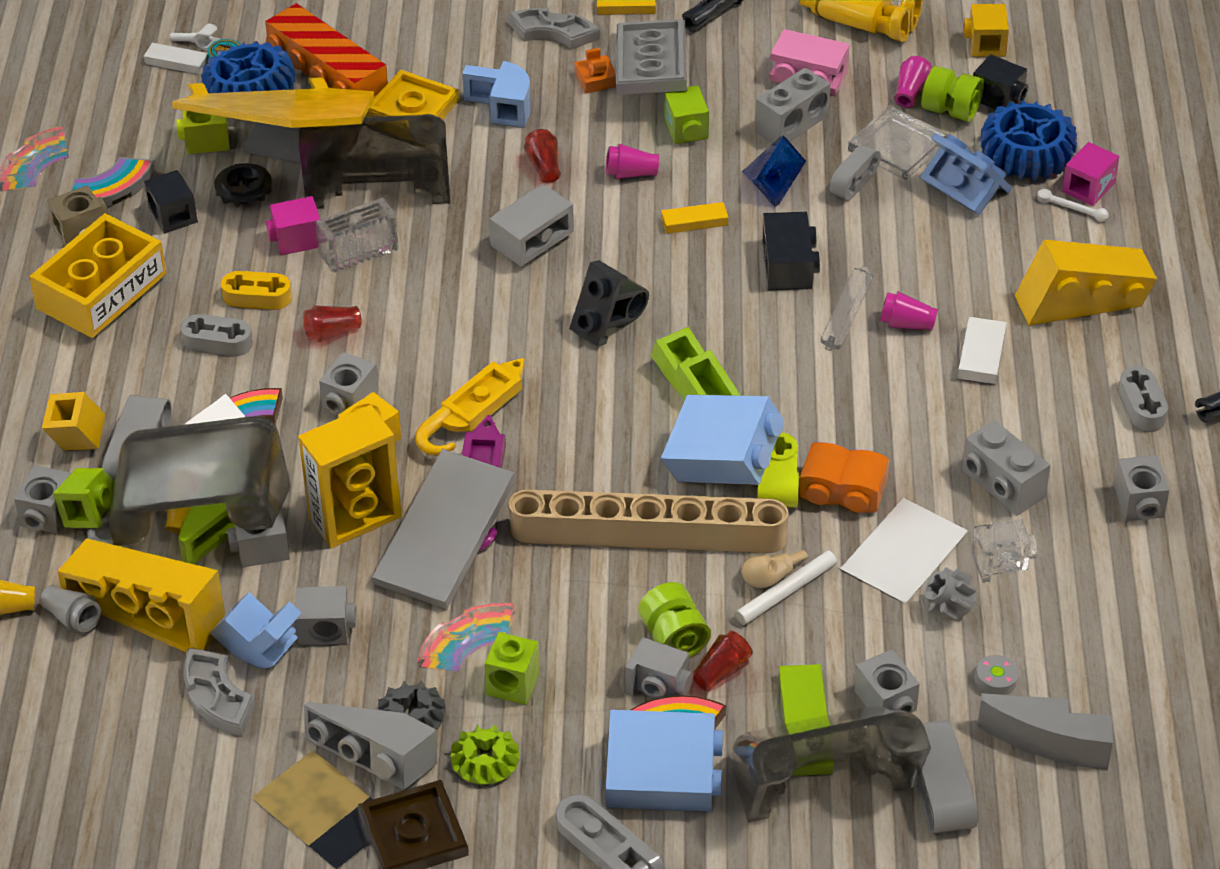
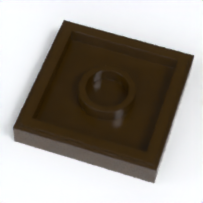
(413, 828)

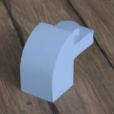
(502, 88)
(255, 632)

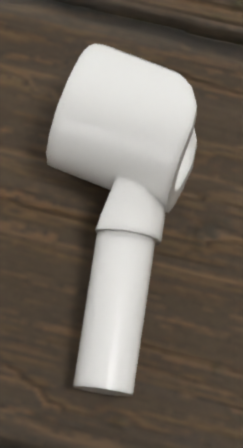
(202, 39)

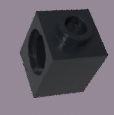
(1002, 82)
(171, 201)

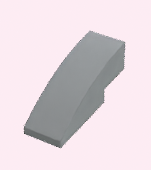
(1048, 729)

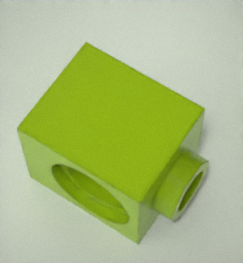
(512, 668)

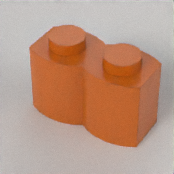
(844, 477)

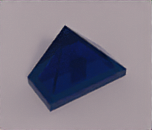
(775, 170)

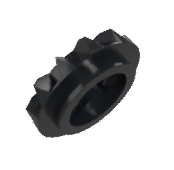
(252, 175)

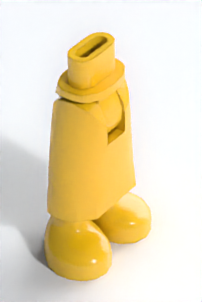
(871, 15)

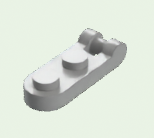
(602, 835)

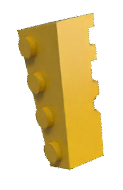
(148, 592)

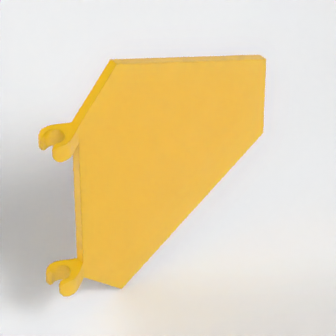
(283, 107)

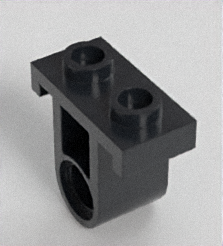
(606, 302)

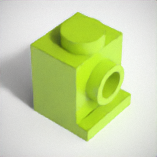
(92, 490)

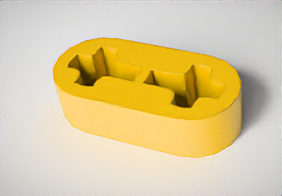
(256, 290)

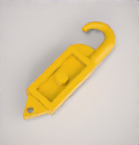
(472, 403)

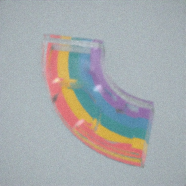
(25, 165)
(454, 642)

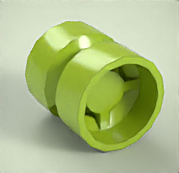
(952, 93)
(674, 619)

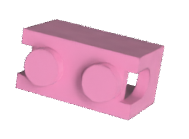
(820, 55)

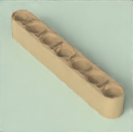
(648, 521)

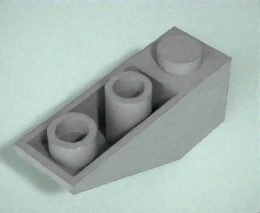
(375, 740)

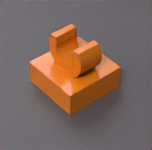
(595, 72)

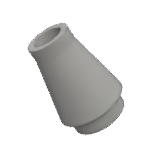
(73, 609)

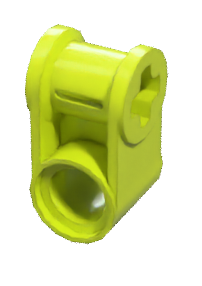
(781, 476)

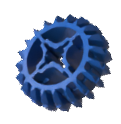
(249, 69)
(1029, 139)

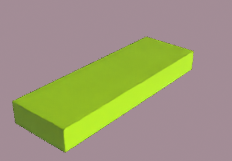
(802, 700)

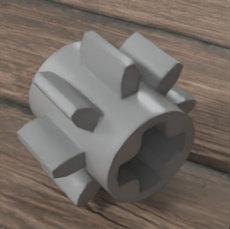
(950, 593)

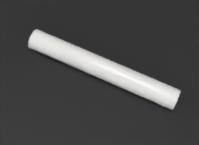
(785, 587)

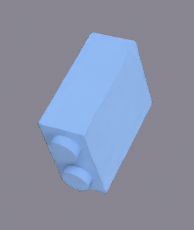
(723, 439)
(662, 760)

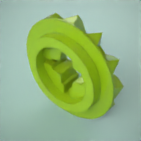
(484, 769)

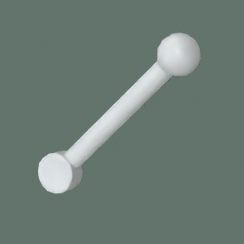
(1045, 196)

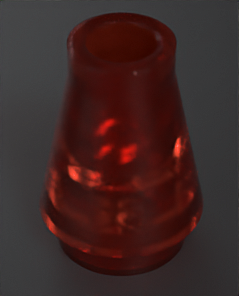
(543, 153)
(329, 321)
(724, 658)

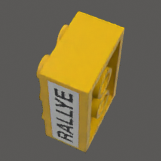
(98, 275)
(350, 476)

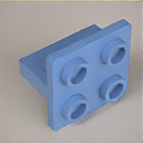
(964, 175)

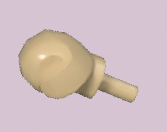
(767, 570)

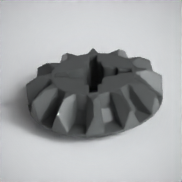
(430, 705)

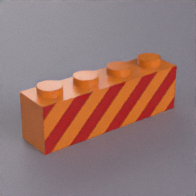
(324, 51)

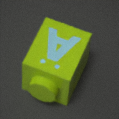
(686, 115)

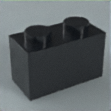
(788, 250)

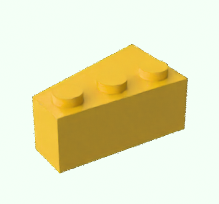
(1083, 281)

